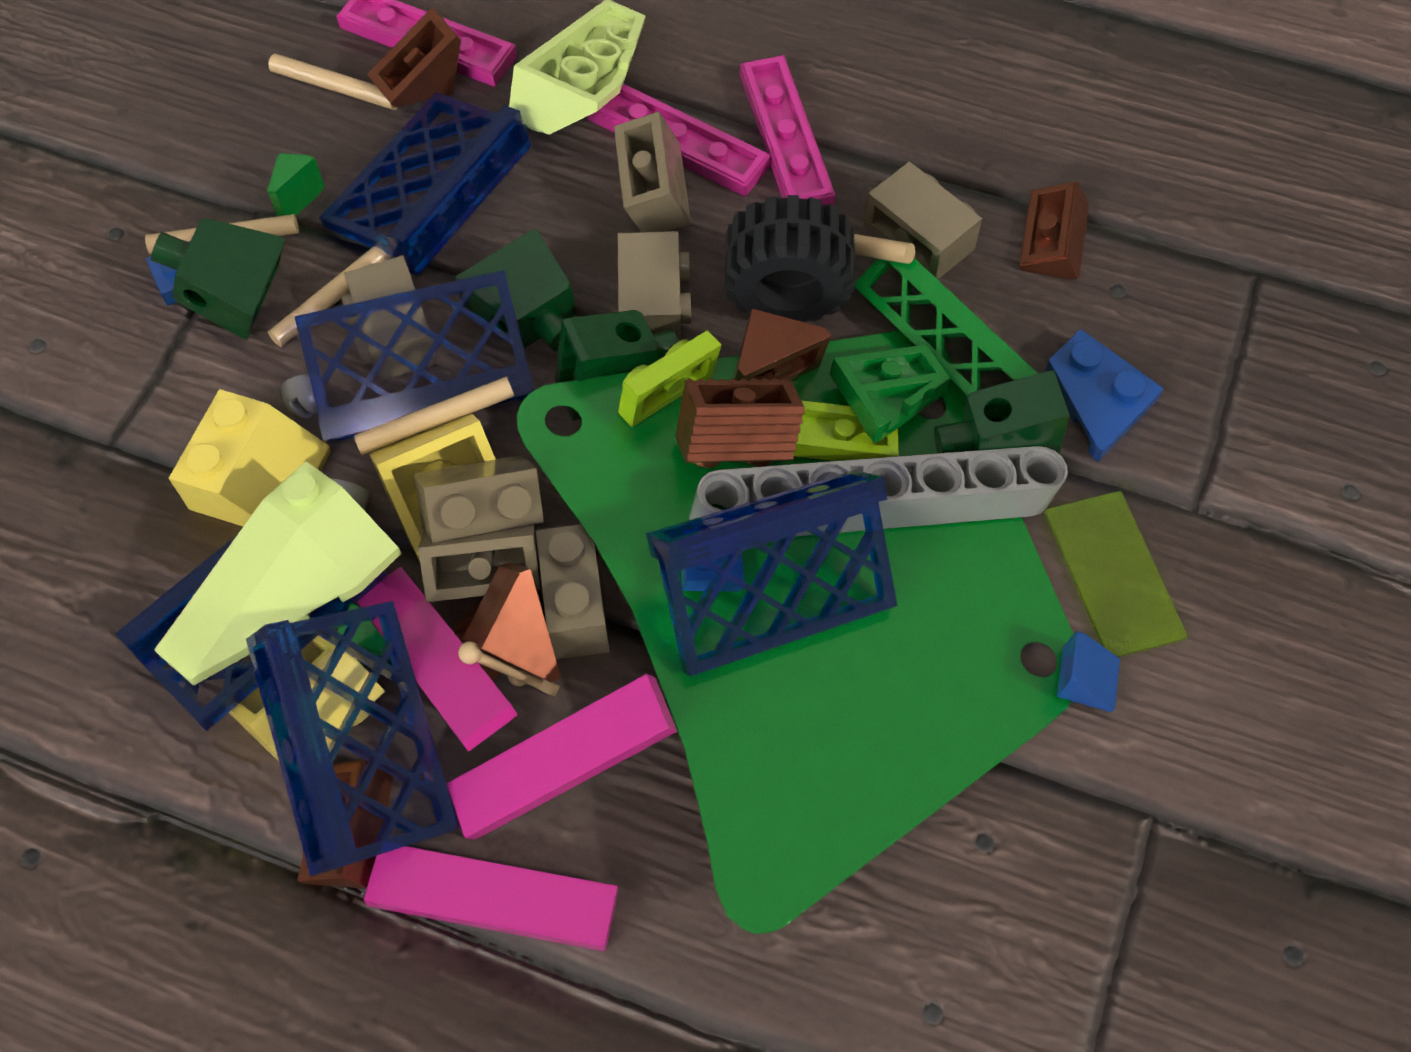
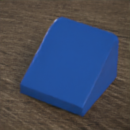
(1088, 673)

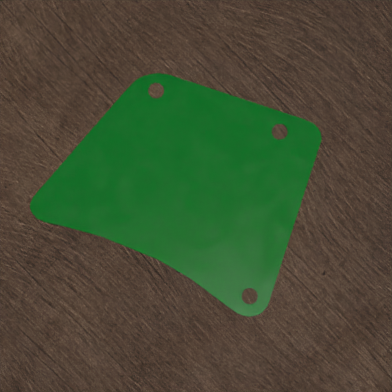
(844, 736)

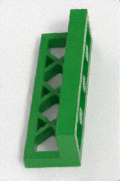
(948, 307)

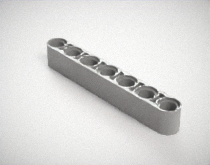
(965, 485)

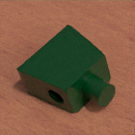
(222, 271)
(536, 286)
(607, 346)
(1009, 416)

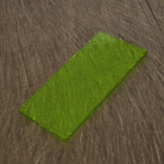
(1115, 575)

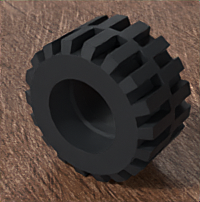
(790, 258)

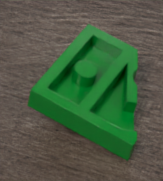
(889, 386)

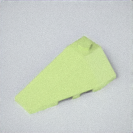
(576, 68)
(286, 561)

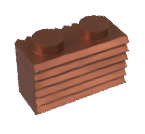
(739, 421)

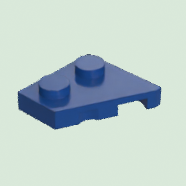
(1101, 391)

